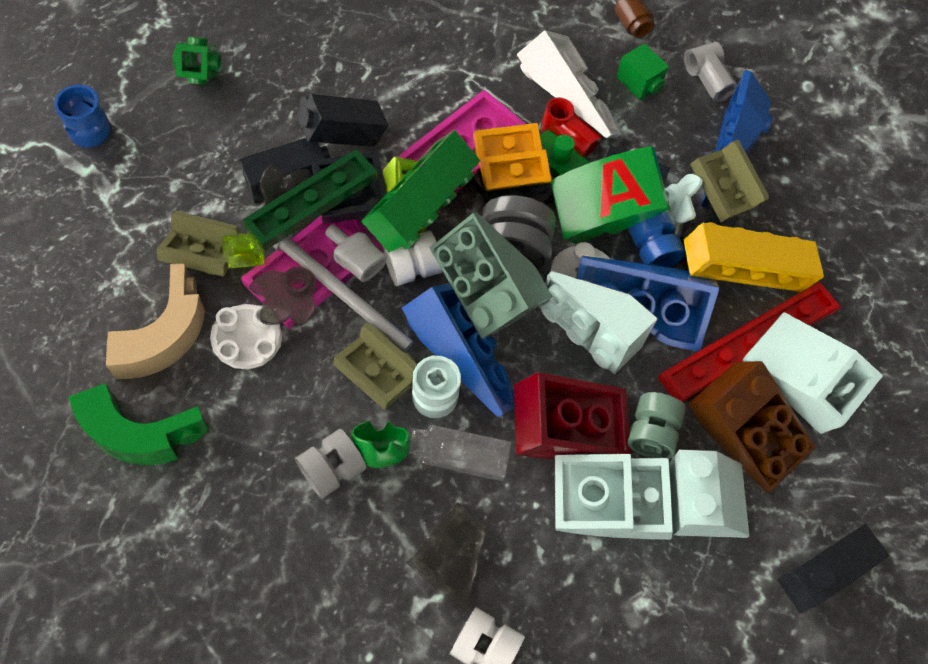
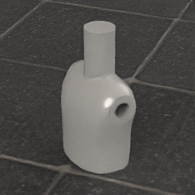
(356, 253)

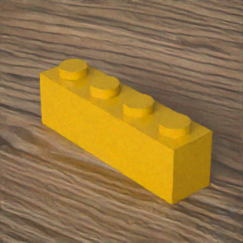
(752, 257)

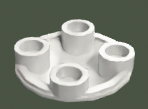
(242, 339)

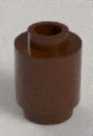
(634, 17)

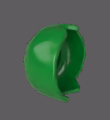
(383, 446)

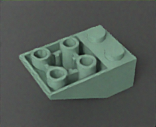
(489, 275)

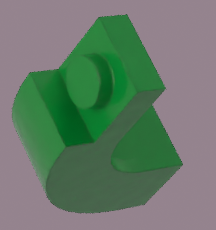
(131, 441)

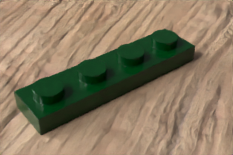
(310, 199)

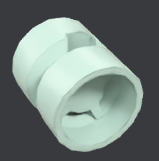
(436, 386)

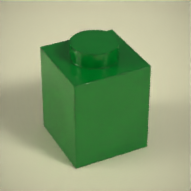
(642, 72)

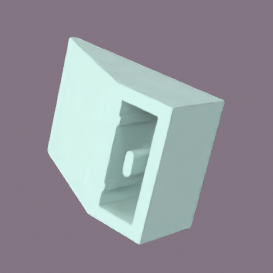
(598, 318)
(815, 372)

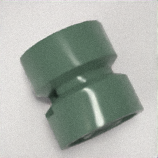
(657, 425)

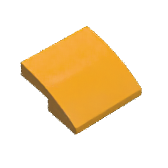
(511, 157)

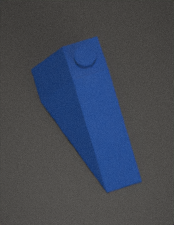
(744, 117)
(672, 295)
(449, 332)

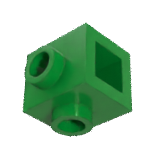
(187, 64)

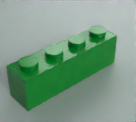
(421, 192)

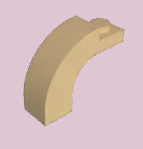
(164, 341)

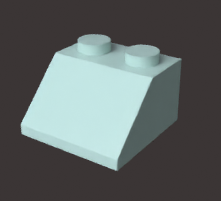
(707, 495)

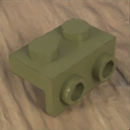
(730, 181)
(196, 243)
(377, 366)

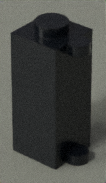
(341, 120)
(287, 157)

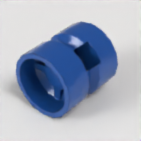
(82, 115)
(658, 241)

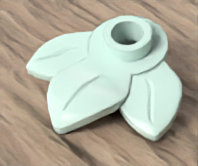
(680, 201)

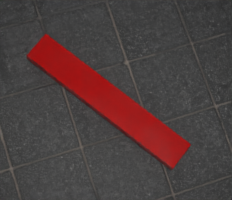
(702, 368)

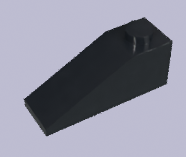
(833, 569)

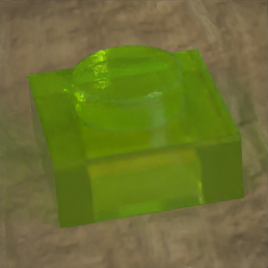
(242, 251)

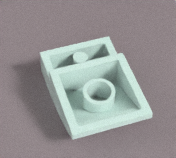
(613, 496)

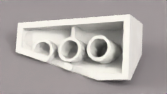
(559, 69)

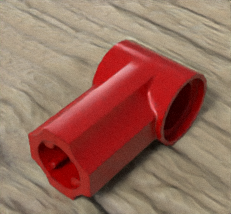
(561, 120)

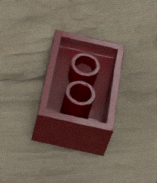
(569, 417)

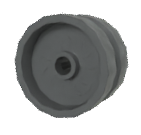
(524, 224)

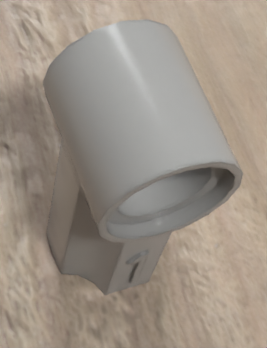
(708, 63)

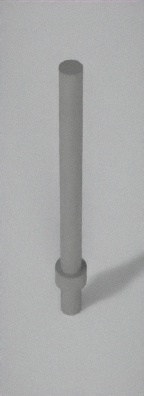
(344, 293)

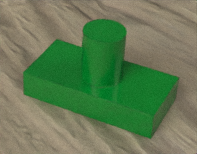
(560, 153)

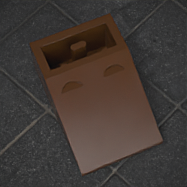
(753, 423)

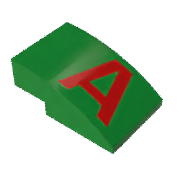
(609, 195)

